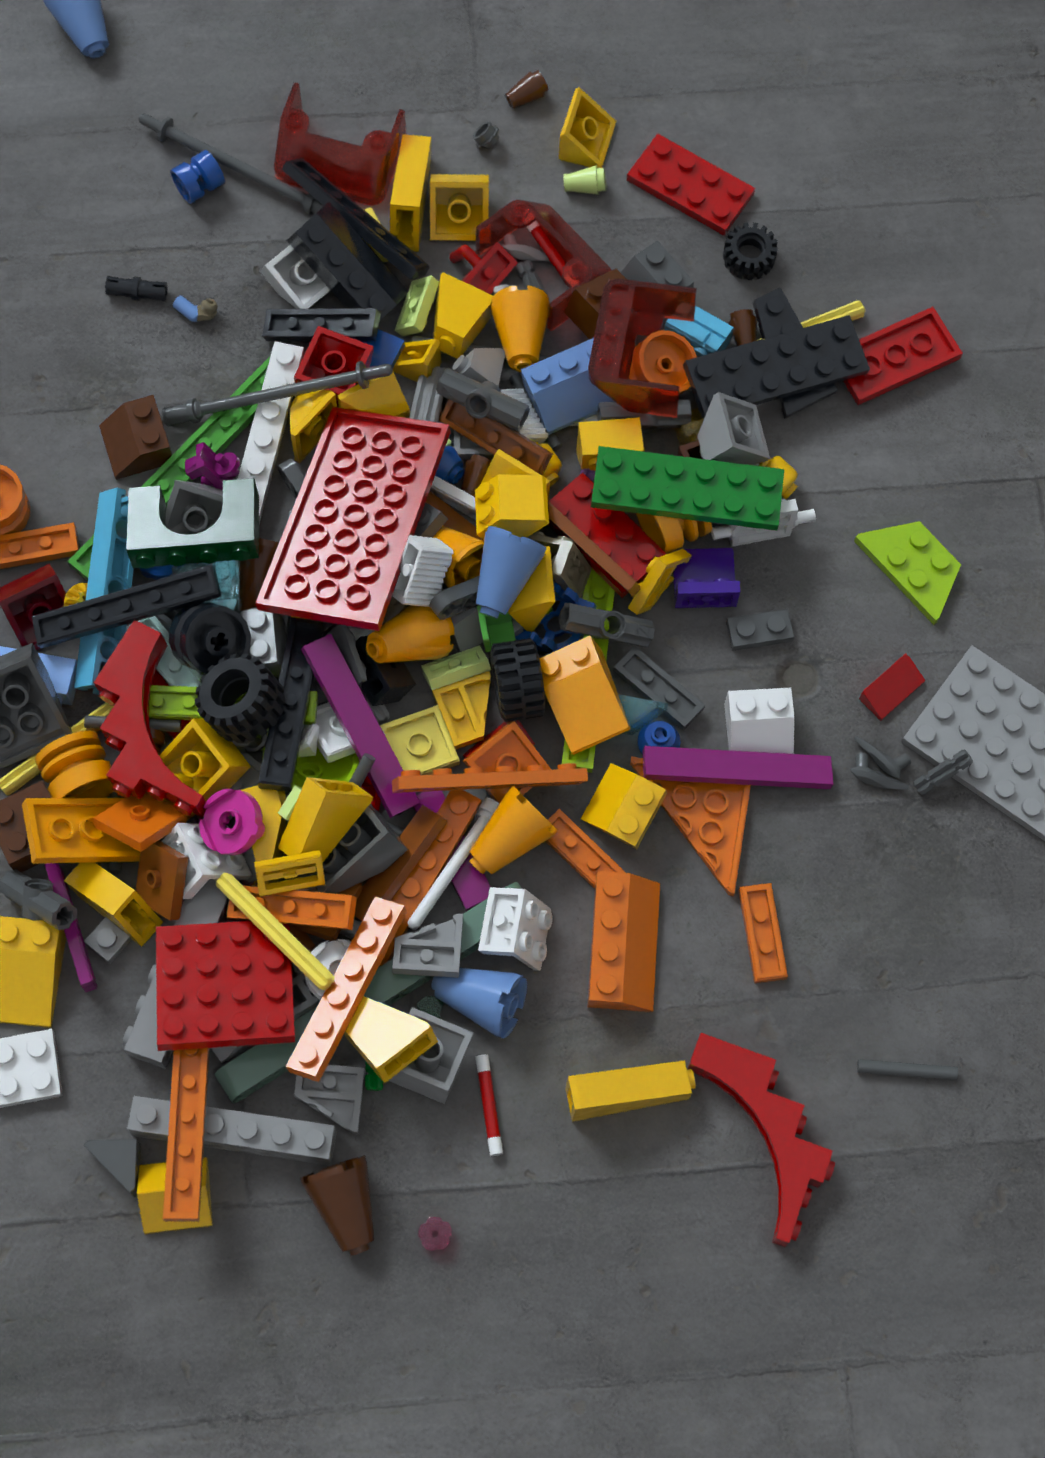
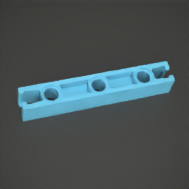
(109, 571)

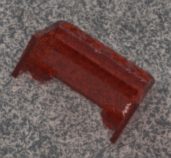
(356, 170)
(581, 260)
(627, 311)

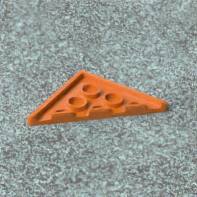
(710, 819)

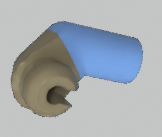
(196, 313)

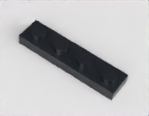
(302, 323)

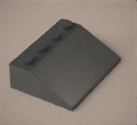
(28, 706)

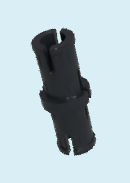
(136, 288)

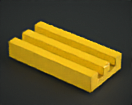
(289, 867)

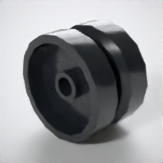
(207, 634)

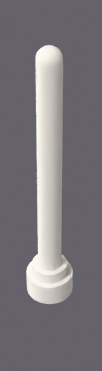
(484, 814)

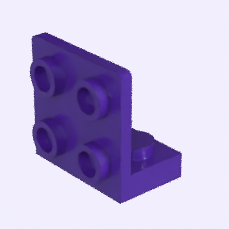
(706, 579)

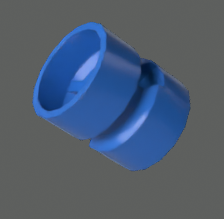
(198, 176)

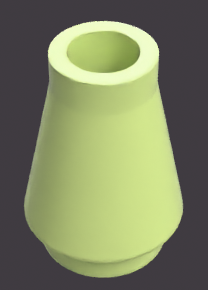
(589, 180)

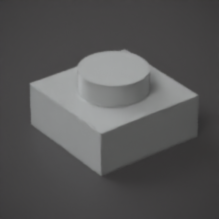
(107, 940)

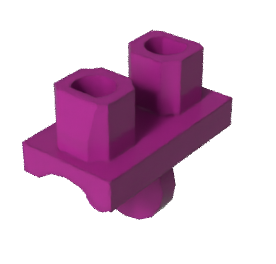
(212, 466)

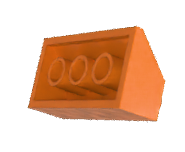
(624, 942)

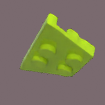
(914, 564)

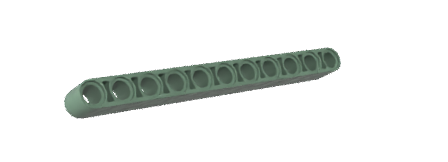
(269, 1061)

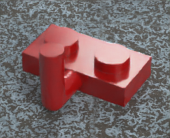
(489, 269)

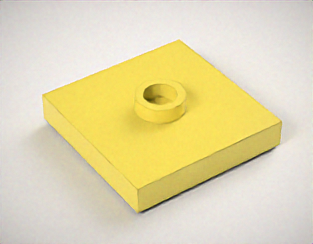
(422, 741)

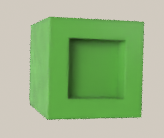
(496, 630)

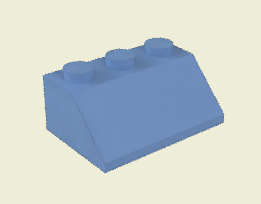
(562, 388)

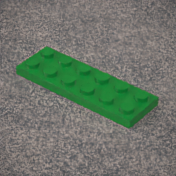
(688, 488)

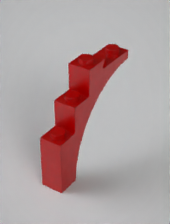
(126, 686)
(796, 1161)

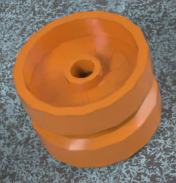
(661, 359)
(13, 503)

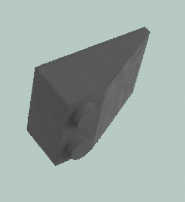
(360, 854)

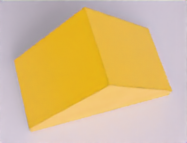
(418, 359)

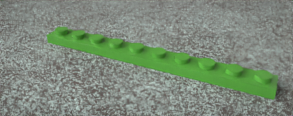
(216, 433)

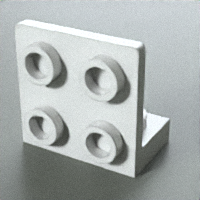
(203, 861)
(516, 926)

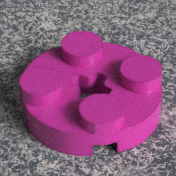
(246, 828)

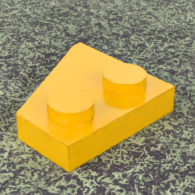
(657, 580)
(465, 708)

